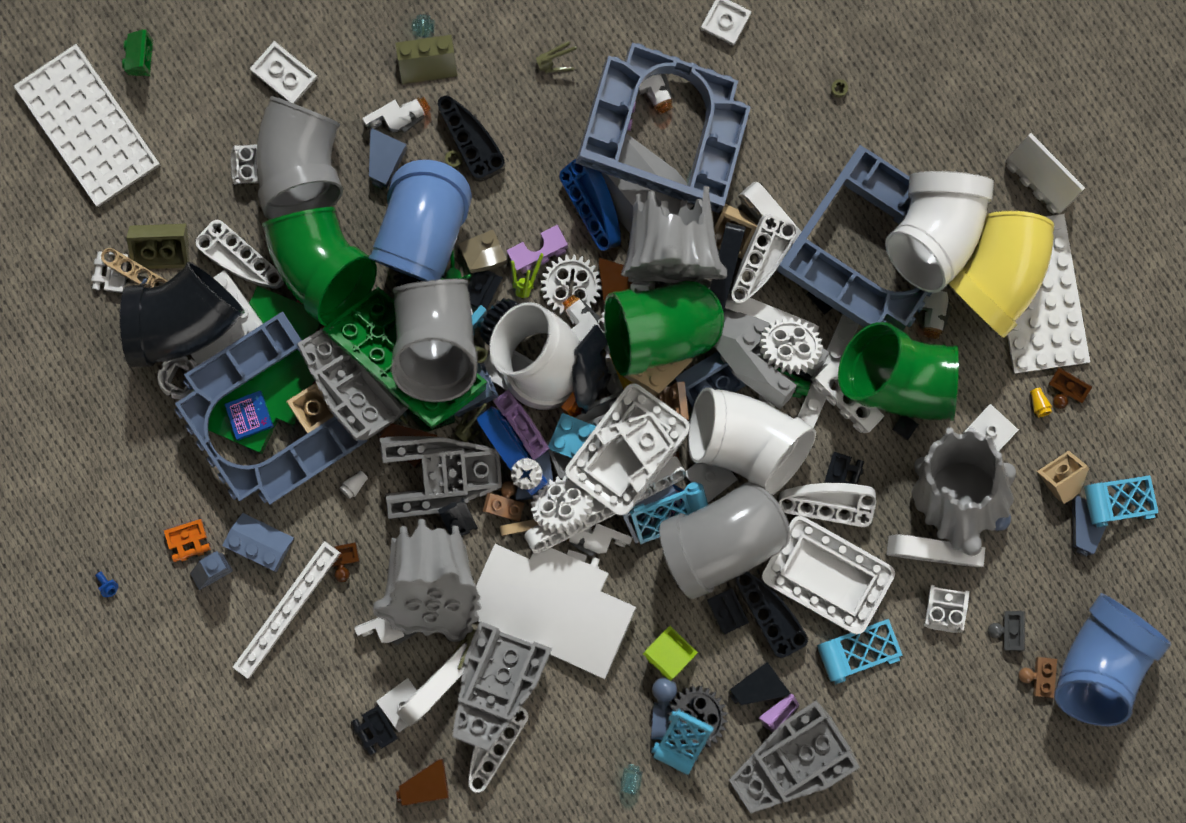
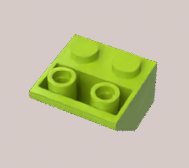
(670, 653)

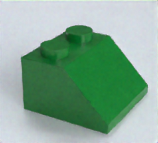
(138, 53)

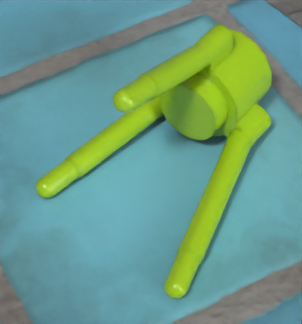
(524, 285)

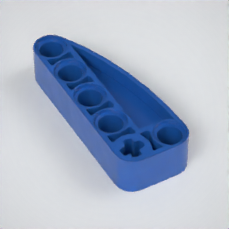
(593, 202)
(506, 442)

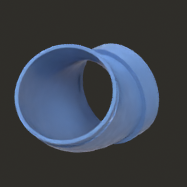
(422, 219)
(1107, 664)

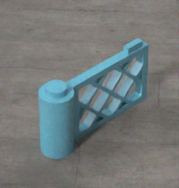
(693, 500)
(1101, 503)
(835, 659)
(676, 754)

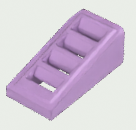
(780, 712)

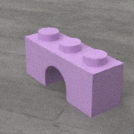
(553, 245)

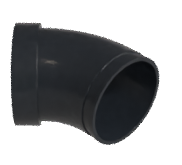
(174, 317)

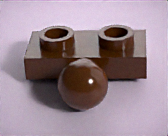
(1069, 386)
(348, 555)

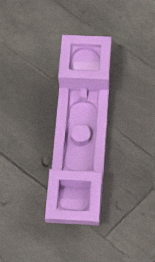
(522, 424)

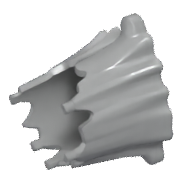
(673, 245)
(963, 488)
(429, 584)

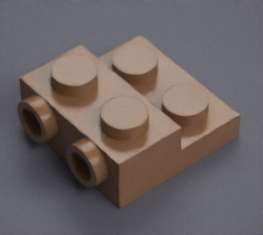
(675, 398)

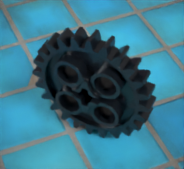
(708, 706)

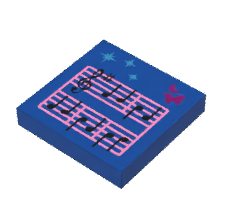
(249, 415)

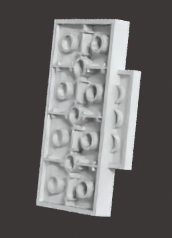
(554, 604)

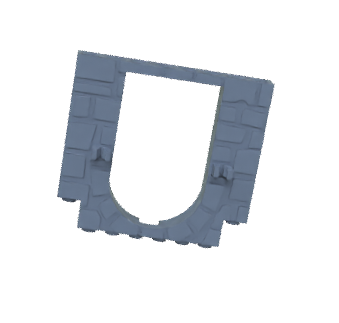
(613, 109)
(834, 280)
(229, 371)

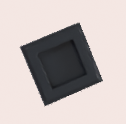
(905, 427)

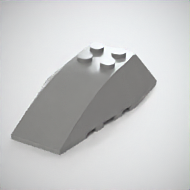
(624, 192)
(349, 389)
(495, 684)
(795, 760)

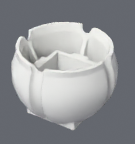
(168, 372)

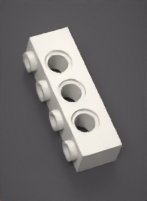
(871, 415)

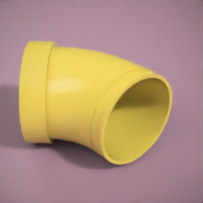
(1006, 267)

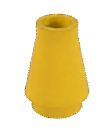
(1040, 403)

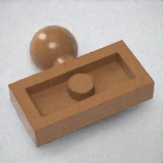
(503, 505)
(1043, 677)

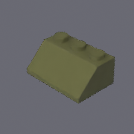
(426, 59)
(159, 245)

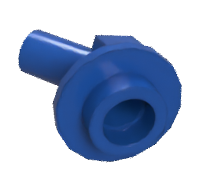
(108, 588)

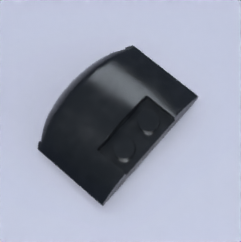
(590, 372)

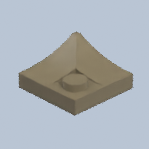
(483, 252)

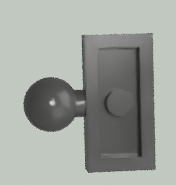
(1013, 630)

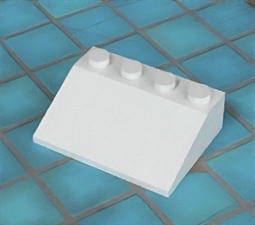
(1044, 175)

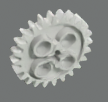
(553, 283)
(791, 345)
(564, 509)

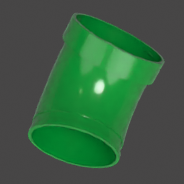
(319, 262)
(661, 325)
(900, 374)

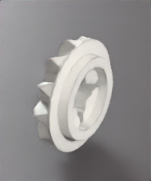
(535, 475)

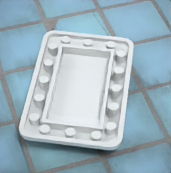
(605, 469)
(829, 575)

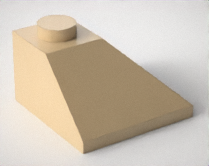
(734, 216)
(310, 408)
(1064, 476)

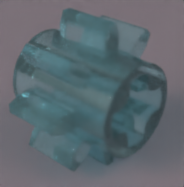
(423, 25)

